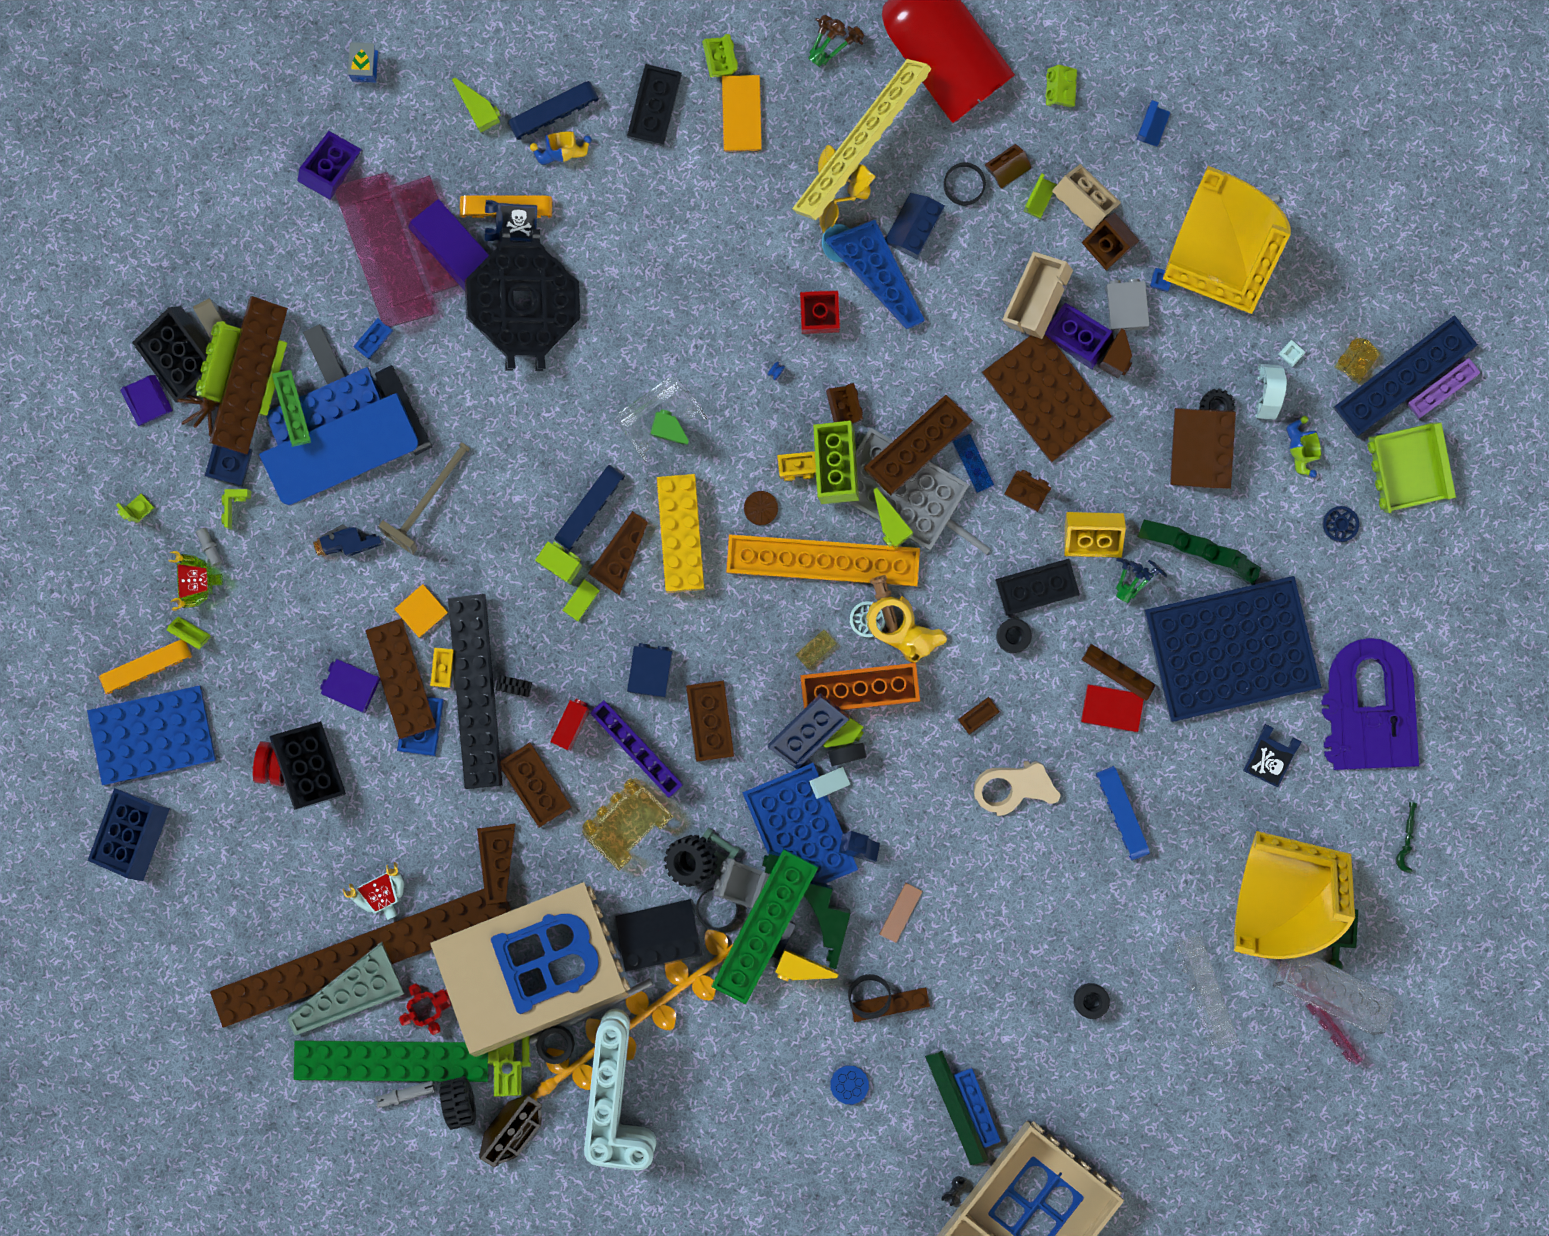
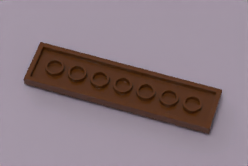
(248, 375)

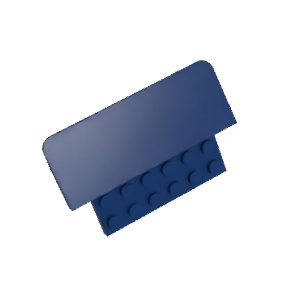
(348, 436)

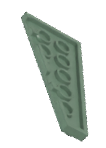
(357, 988)

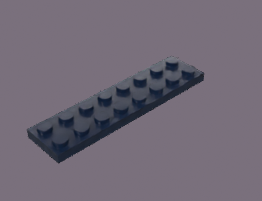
(1405, 376)

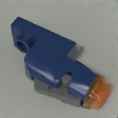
(345, 539)

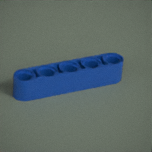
(1123, 812)

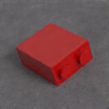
(570, 724)

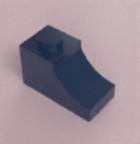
(859, 846)

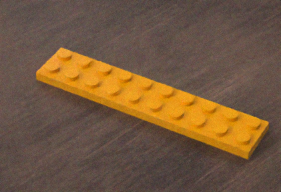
(822, 560)

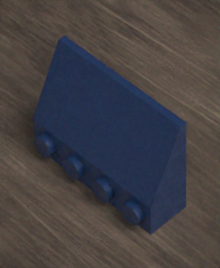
(128, 835)

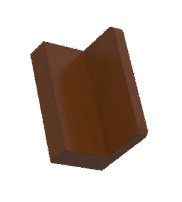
(1008, 165)

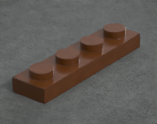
(1118, 672)
(900, 1003)

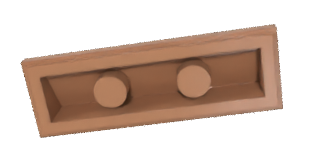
(900, 912)

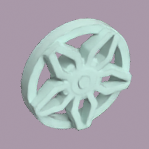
(863, 621)

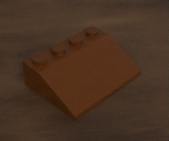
(1203, 448)

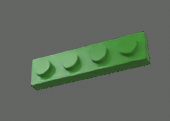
(291, 408)

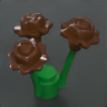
(836, 27)

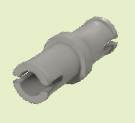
(209, 547)

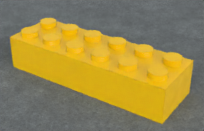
(680, 533)

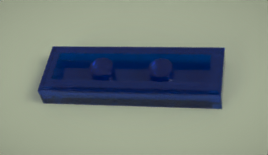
(973, 463)

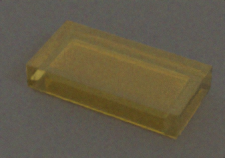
(815, 649)

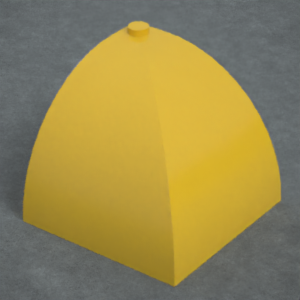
(1228, 241)
(1292, 898)

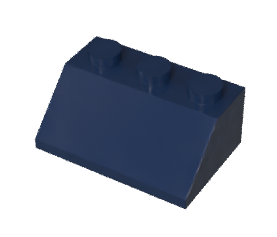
(914, 224)

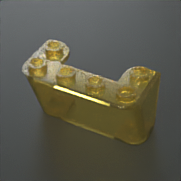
(625, 822)

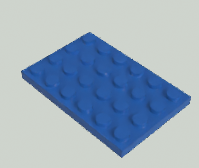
(151, 735)
(797, 821)

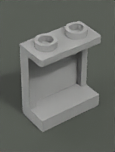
(1127, 305)
(739, 883)

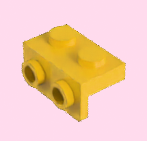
(797, 465)

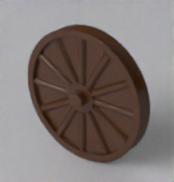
(760, 508)

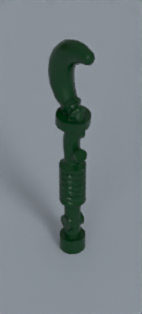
(1407, 849)

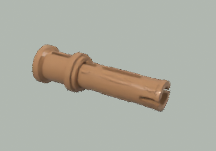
(882, 591)

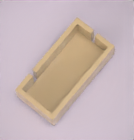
(1037, 295)

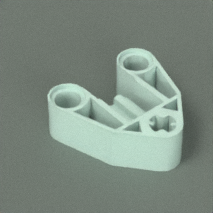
(1273, 391)

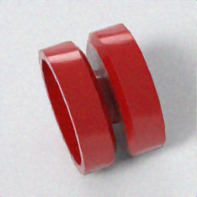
(266, 765)

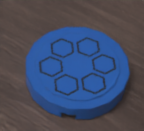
(849, 1084)

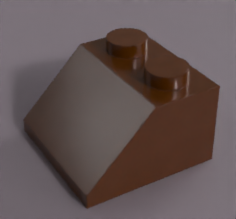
(1110, 241)
(1118, 356)

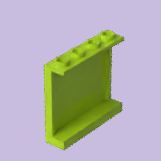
(218, 364)
(1411, 467)

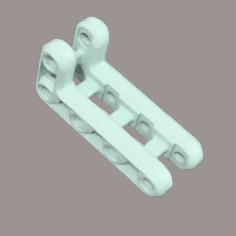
(606, 1139)

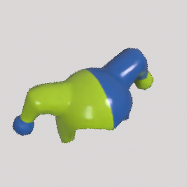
(1303, 447)

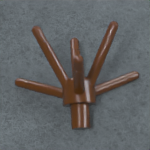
(206, 406)

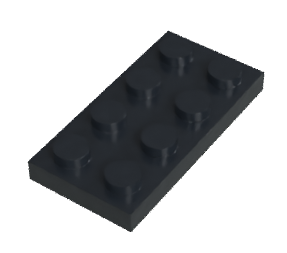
(654, 105)
(1037, 587)

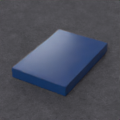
(427, 741)

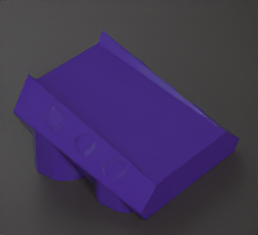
(146, 399)

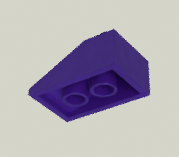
(328, 165)
(1079, 335)

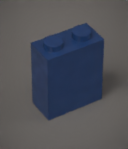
(650, 670)

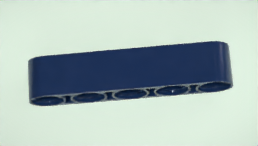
(553, 109)
(588, 507)

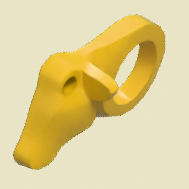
(910, 639)

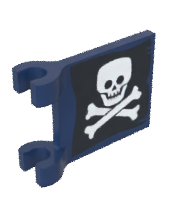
(517, 217)
(1270, 758)

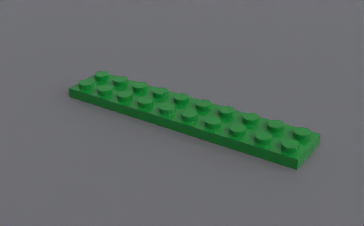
(387, 1061)

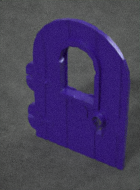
(1364, 734)

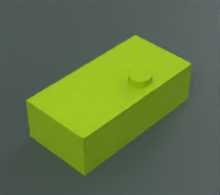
(836, 462)

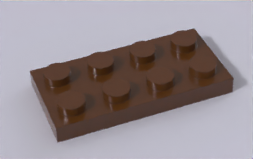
(710, 721)
(534, 785)

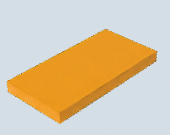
(741, 113)

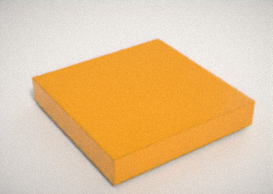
(421, 610)

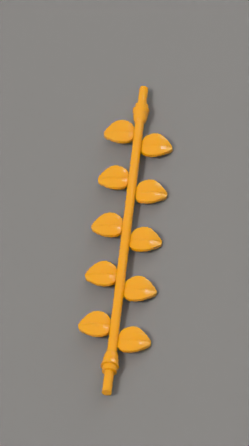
(662, 1015)

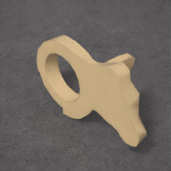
(1025, 782)

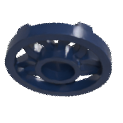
(1340, 523)

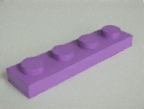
(1443, 388)

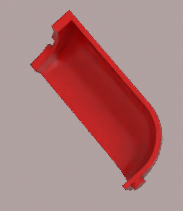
(954, 46)

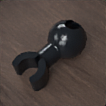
(956, 1187)

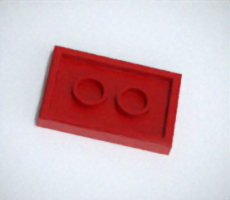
(1112, 708)

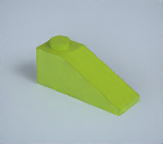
(479, 108)
(892, 525)

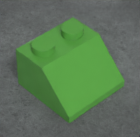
(668, 428)

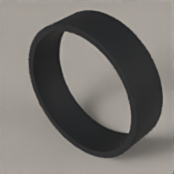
(970, 165)
(714, 928)
(874, 1014)

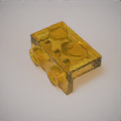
(1357, 359)

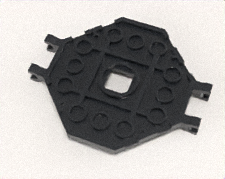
(491, 301)

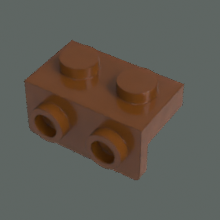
(844, 404)

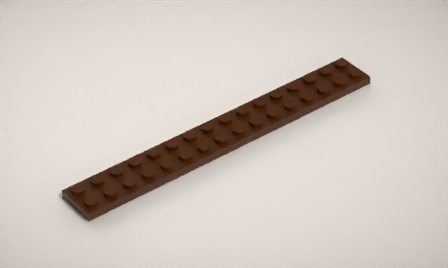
(316, 970)

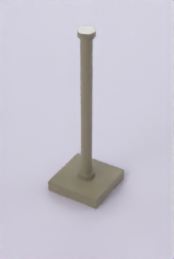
(399, 535)

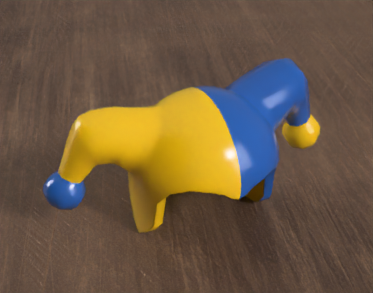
(560, 148)

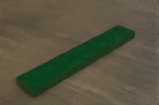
(956, 1107)

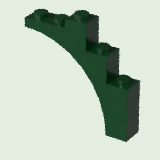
(1200, 548)

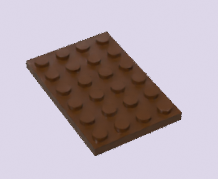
(1046, 395)

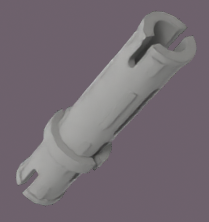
(396, 1097)

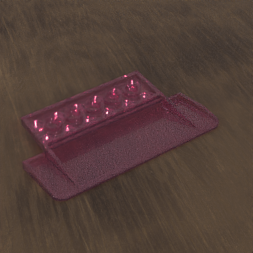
(392, 258)

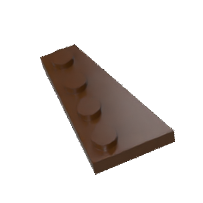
(495, 857)

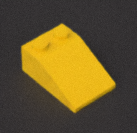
(797, 967)

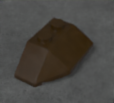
(511, 1130)

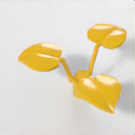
(857, 188)

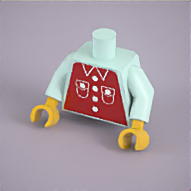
(379, 893)

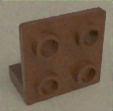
(1027, 490)

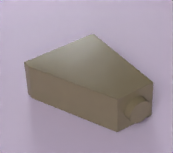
(209, 314)

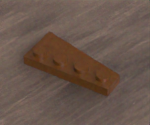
(618, 556)

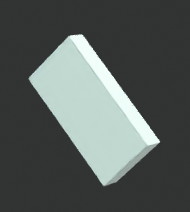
(829, 782)

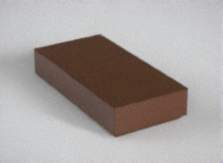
(978, 715)

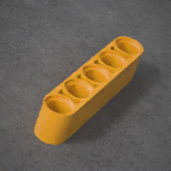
(475, 204)
(145, 665)

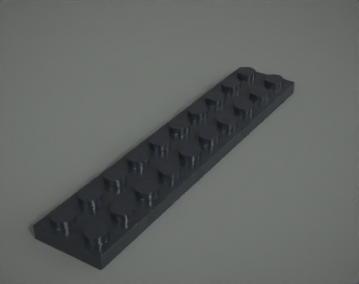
(475, 691)

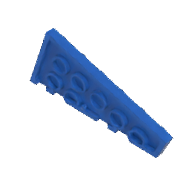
(872, 261)

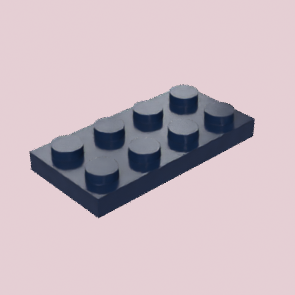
(808, 731)

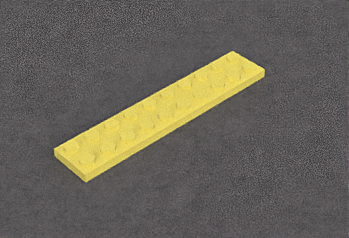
(861, 139)

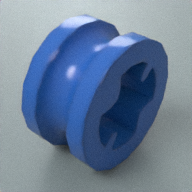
(776, 370)

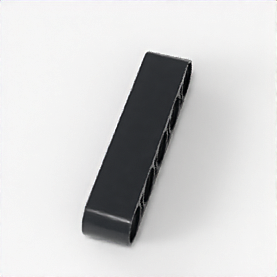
(390, 385)

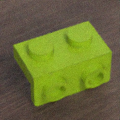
(720, 56)
(1061, 86)

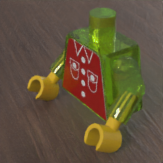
(194, 580)

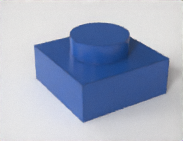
(1157, 280)

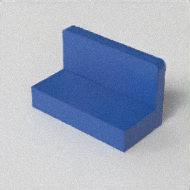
(1153, 124)

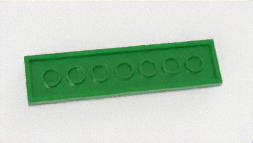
(764, 926)

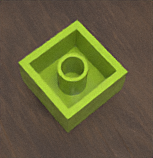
(558, 562)

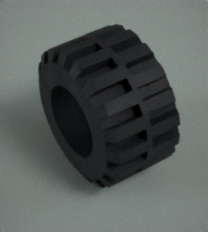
(677, 862)
(457, 1103)

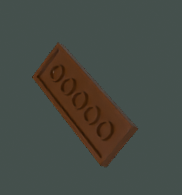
(918, 445)
(401, 679)

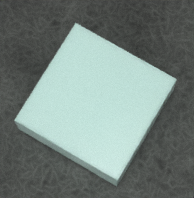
(1291, 353)

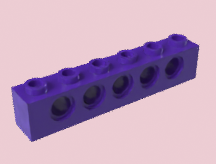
(636, 749)

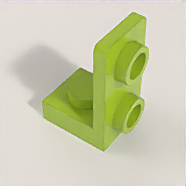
(238, 495)
(136, 509)

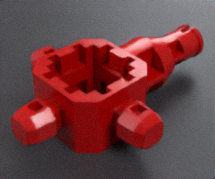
(440, 1001)

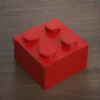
(819, 312)

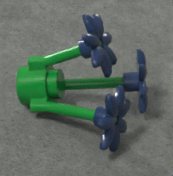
(1127, 591)

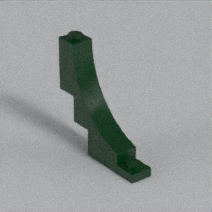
(831, 918)

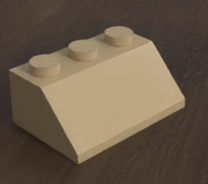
(1086, 196)

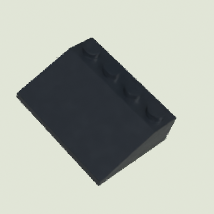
(174, 351)
(307, 765)
(658, 936)

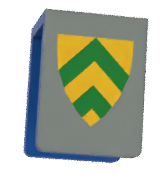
(362, 62)

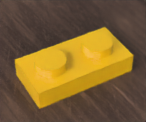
(442, 667)

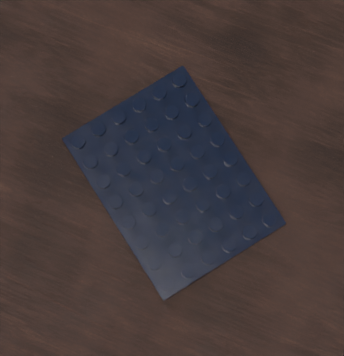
(1232, 648)

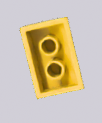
(1094, 534)

